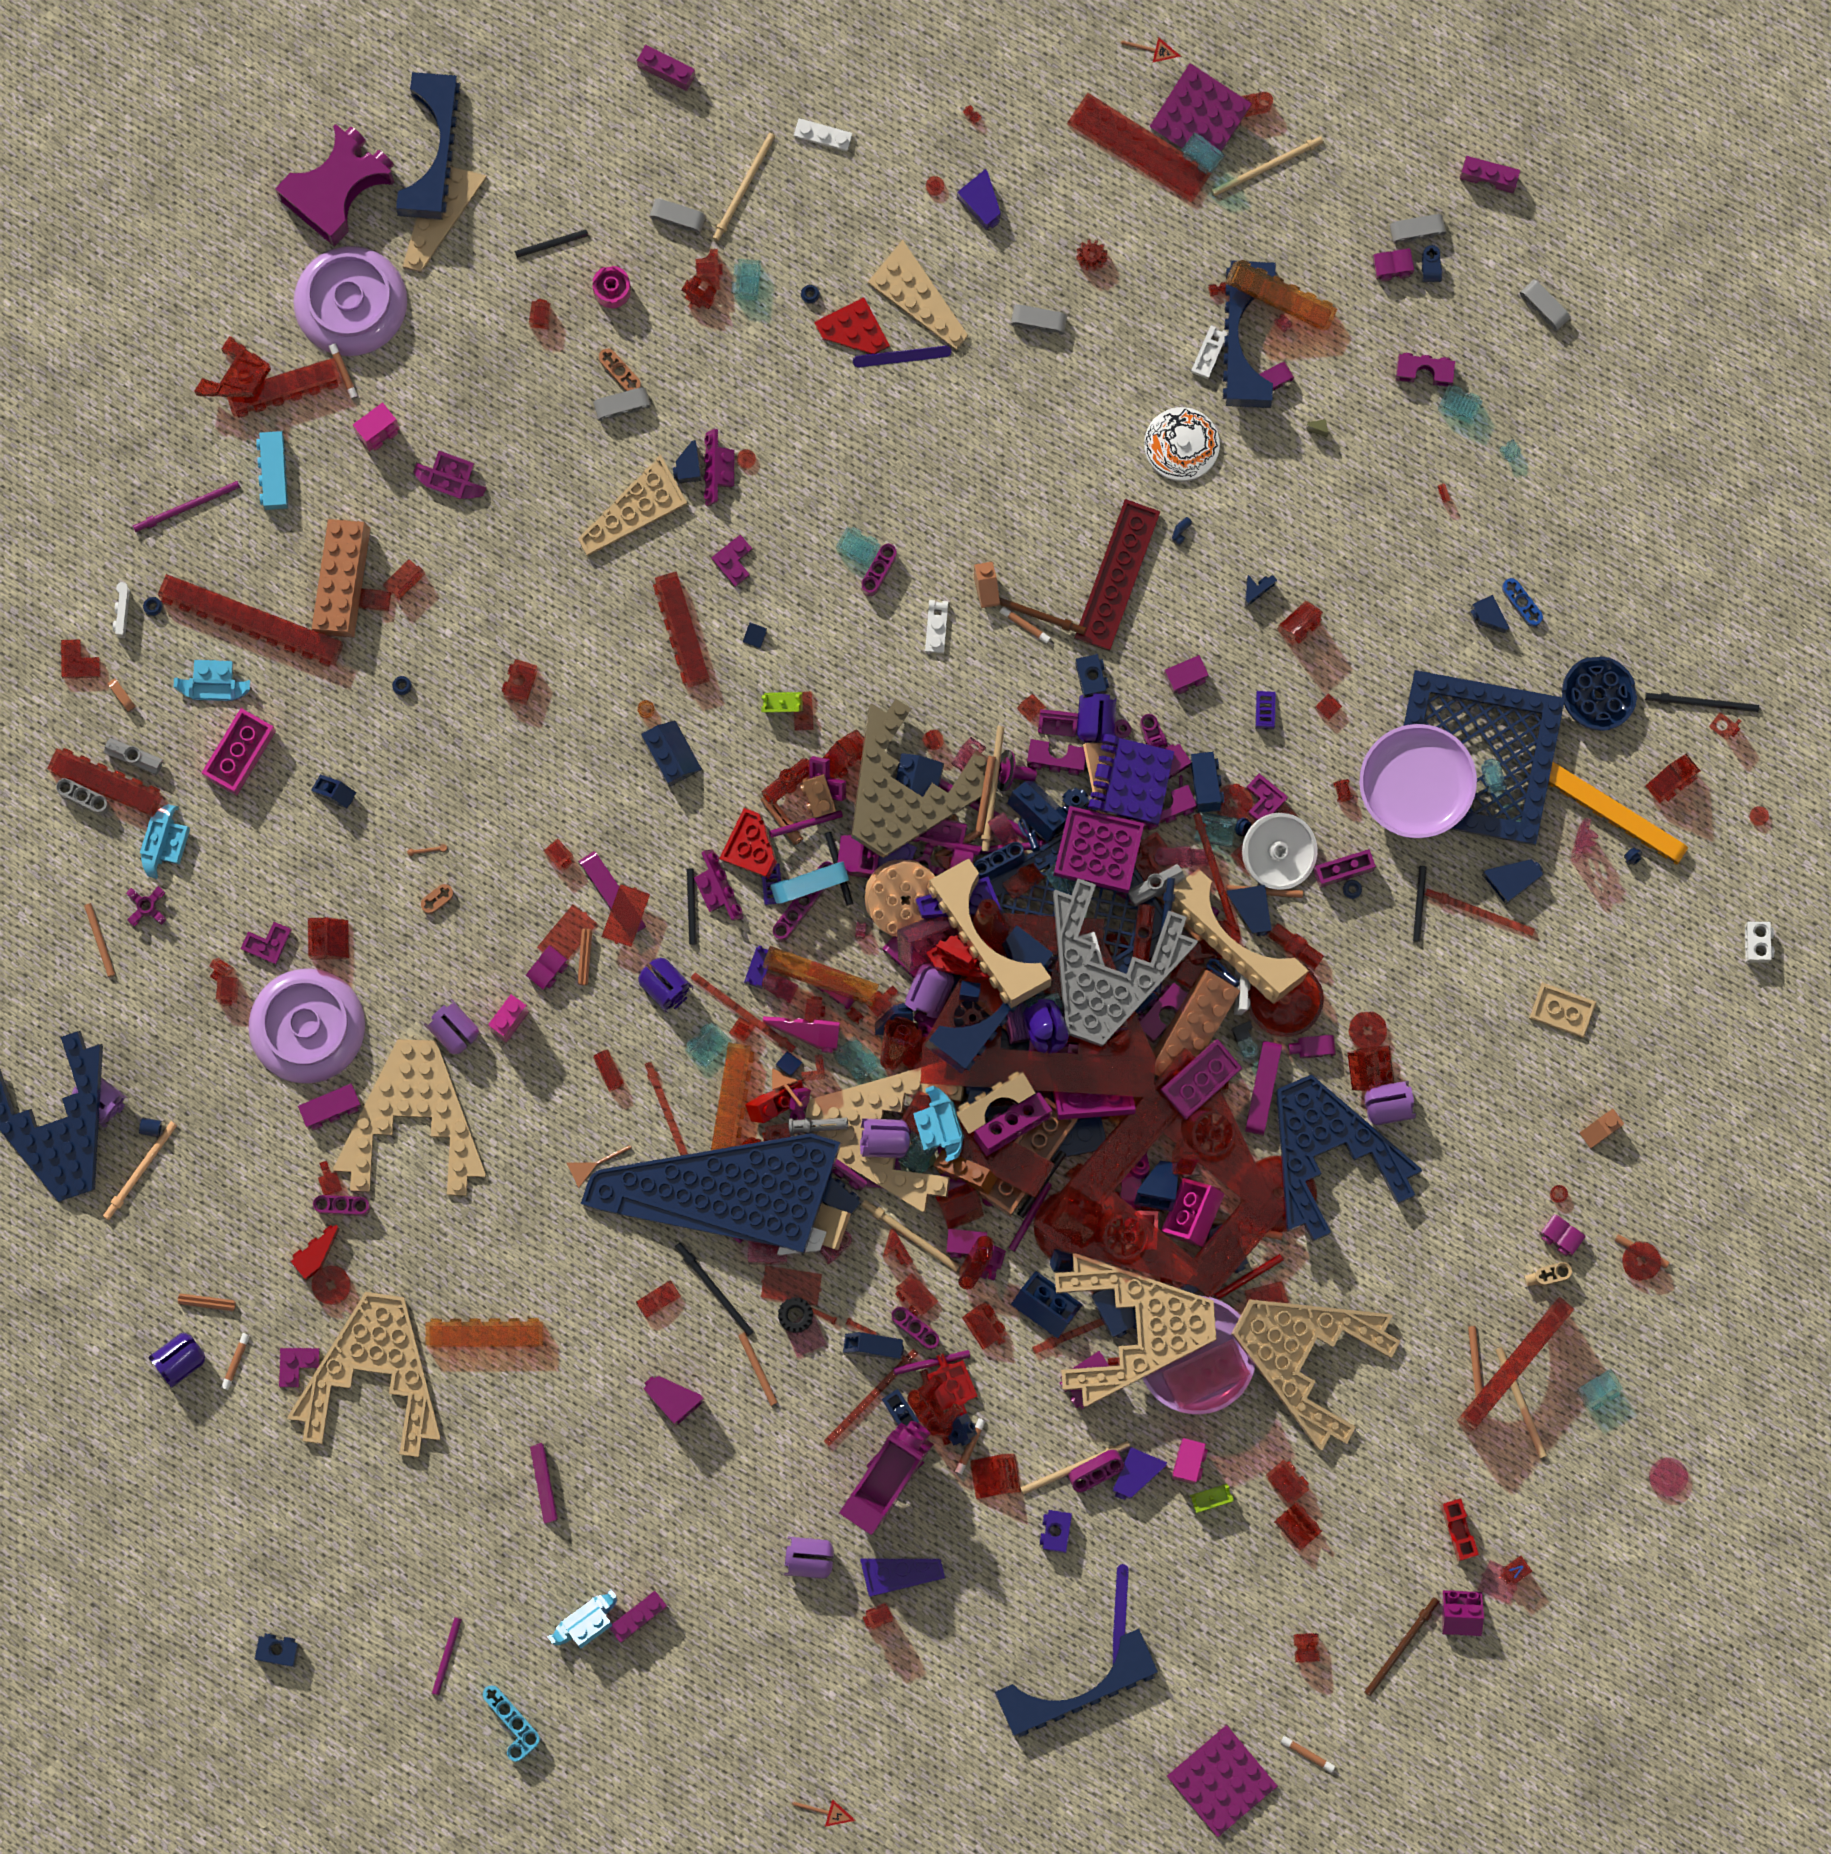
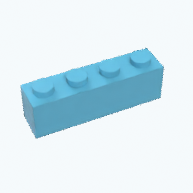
(273, 470)

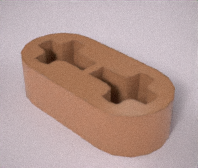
(121, 695)
(440, 902)

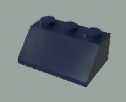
(671, 752)
(919, 772)
(1038, 809)
(1045, 1307)

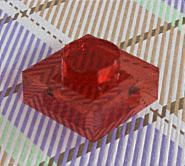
(1328, 707)

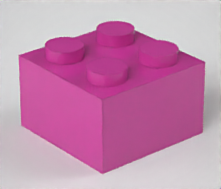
(376, 427)
(1189, 1460)

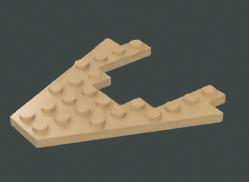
(412, 1086)
(870, 1102)
(1167, 1320)
(1279, 1340)
(377, 1341)

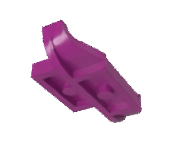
(450, 476)

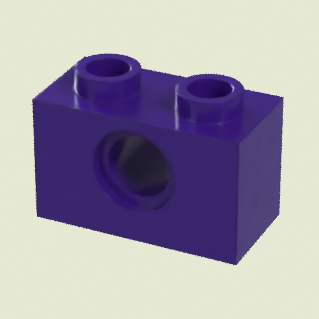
(1058, 1519)

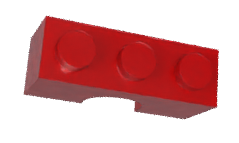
(1457, 1526)

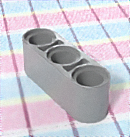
(679, 215)
(1419, 227)
(1545, 304)
(1039, 318)
(620, 403)
(74, 793)

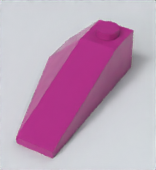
(818, 1034)

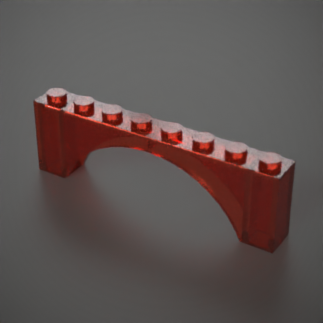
(1515, 1364)

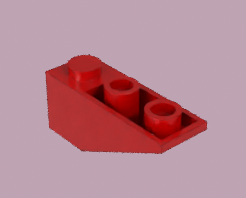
(770, 1104)
(315, 1255)

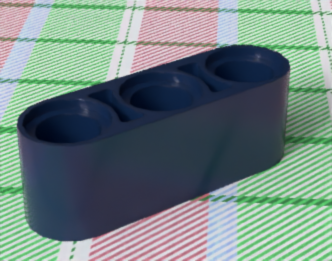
(1003, 854)

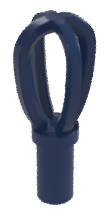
(1031, 836)
(1225, 975)

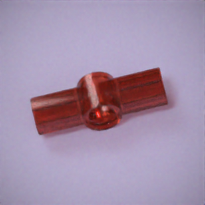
(787, 781)
(1144, 922)
(1296, 946)

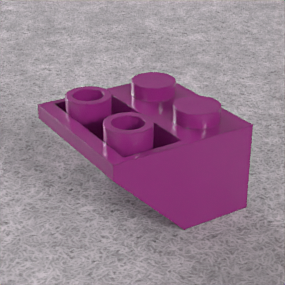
(857, 858)
(1462, 1613)

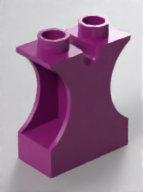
(327, 192)
(887, 1476)

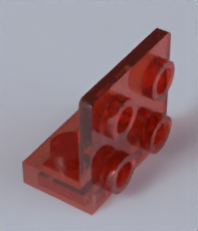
(995, 1475)

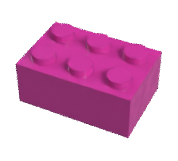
(1193, 1212)

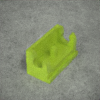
(782, 702)
(1211, 1498)

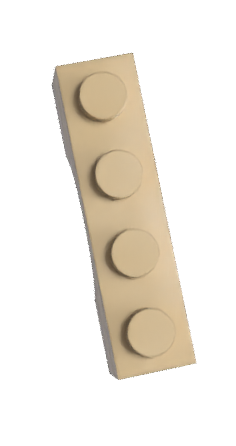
(1016, 1088)

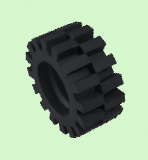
(795, 1303)

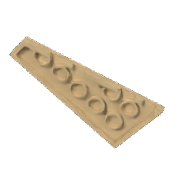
(430, 233)
(910, 289)
(641, 504)

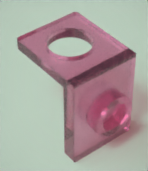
(966, 752)

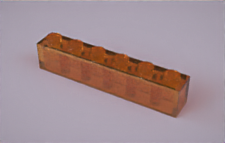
(1281, 295)
(820, 975)
(732, 1096)
(484, 1333)

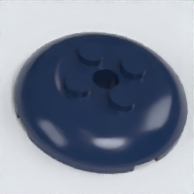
(1614, 685)

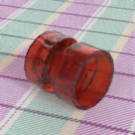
(1306, 1647)

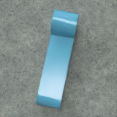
(809, 882)
(509, 1719)

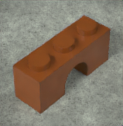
(970, 1172)

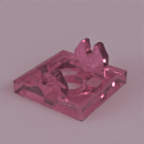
(1583, 840)

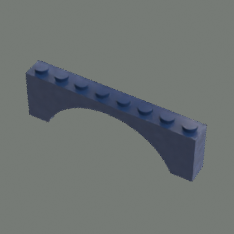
(428, 194)
(1243, 383)
(962, 1044)
(1121, 1319)
(1130, 1666)

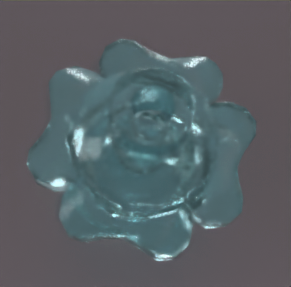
(1511, 450)

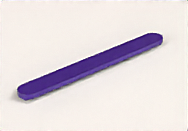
(902, 356)
(1120, 1607)

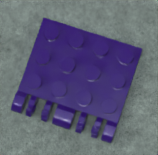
(1134, 781)

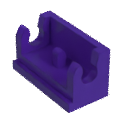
(756, 971)

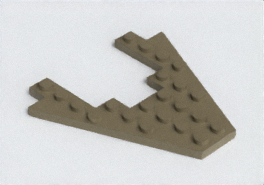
(888, 811)

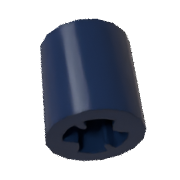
(150, 1127)

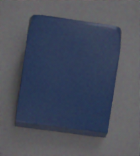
(755, 635)
(970, 991)
(788, 1064)
(1055, 1261)

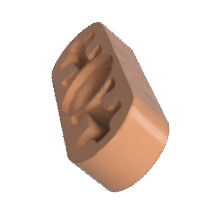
(606, 364)

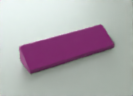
(543, 1483)

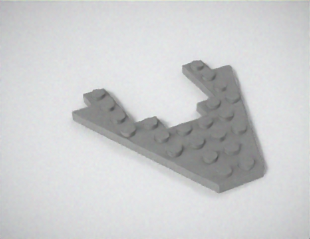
(1099, 997)

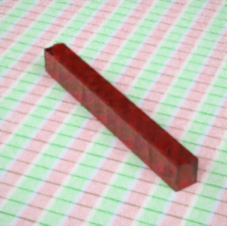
(251, 620)

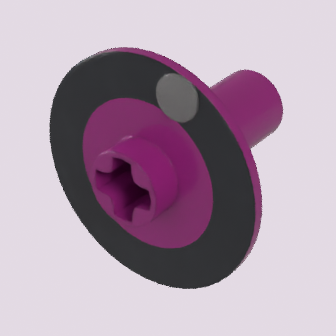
(1009, 771)

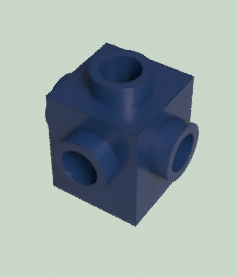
(1080, 794)
(962, 1430)

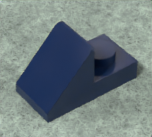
(1255, 591)

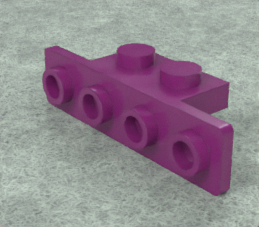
(718, 468)
(949, 835)
(716, 888)

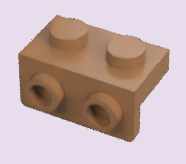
(818, 795)

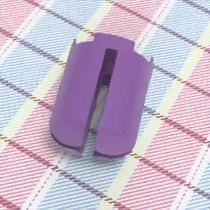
(929, 990)
(446, 1035)
(110, 1102)
(1390, 1103)
(884, 1138)
(809, 1567)

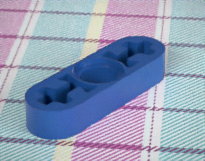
(1535, 610)

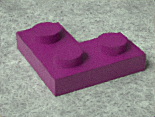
(728, 560)
(820, 766)
(1269, 797)
(269, 948)
(292, 1360)

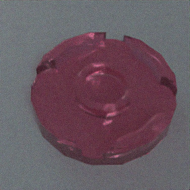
(1668, 1477)

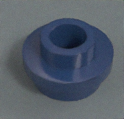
(810, 288)
(152, 600)
(401, 679)
(1242, 826)
(1633, 856)
(1354, 883)

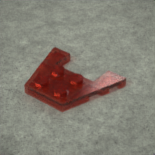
(242, 377)

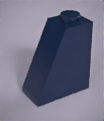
(1513, 879)
(1252, 908)
(1159, 1188)
(873, 1345)

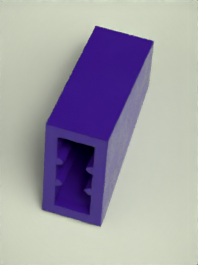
(981, 200)
(1137, 1472)

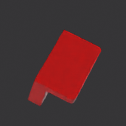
(957, 952)

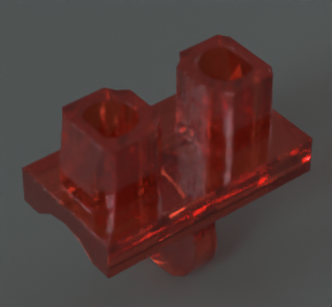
(696, 295)

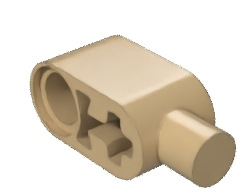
(1533, 1279)

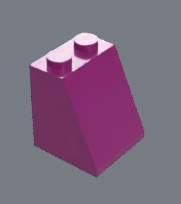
(672, 1398)

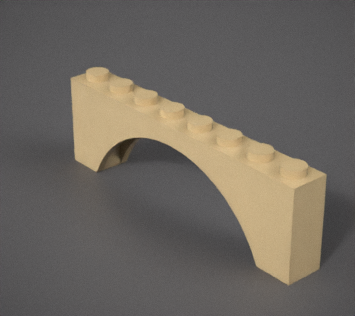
(1269, 975)
(1013, 979)

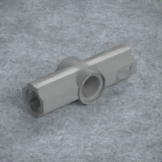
(143, 761)
(1145, 890)

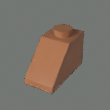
(986, 584)
(1601, 1128)

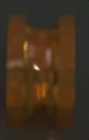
(648, 703)

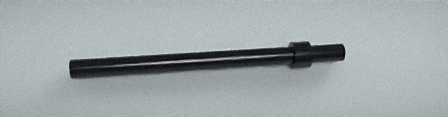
(1665, 698)
(690, 1259)

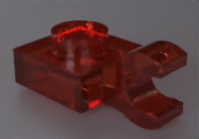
(881, 1001)
(329, 1181)

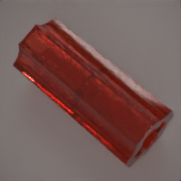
(608, 1070)

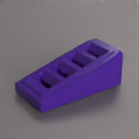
(1265, 724)
(769, 901)

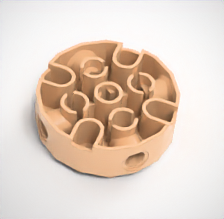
(887, 887)

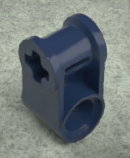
(1431, 267)

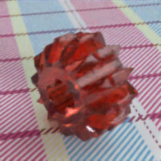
(1086, 249)

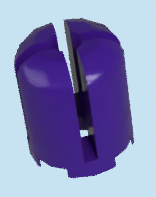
(1096, 717)
(658, 991)
(1046, 1026)
(178, 1358)

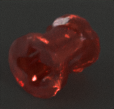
(1343, 790)

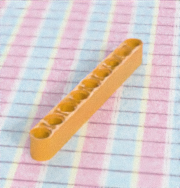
(1617, 814)

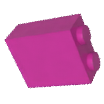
(508, 1018)

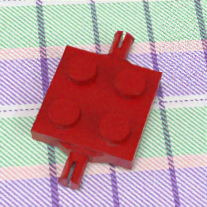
(956, 1384)

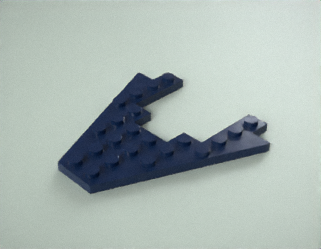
(1319, 1121)
(64, 1150)

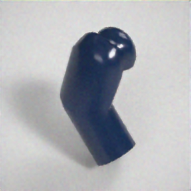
(1179, 528)

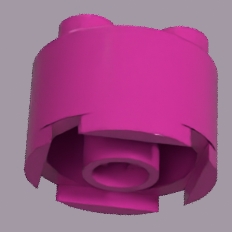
(611, 277)

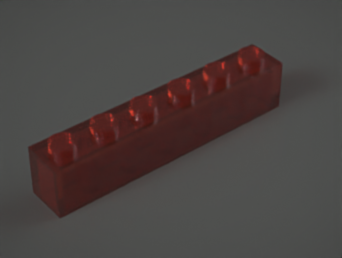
(288, 386)
(682, 629)
(105, 782)

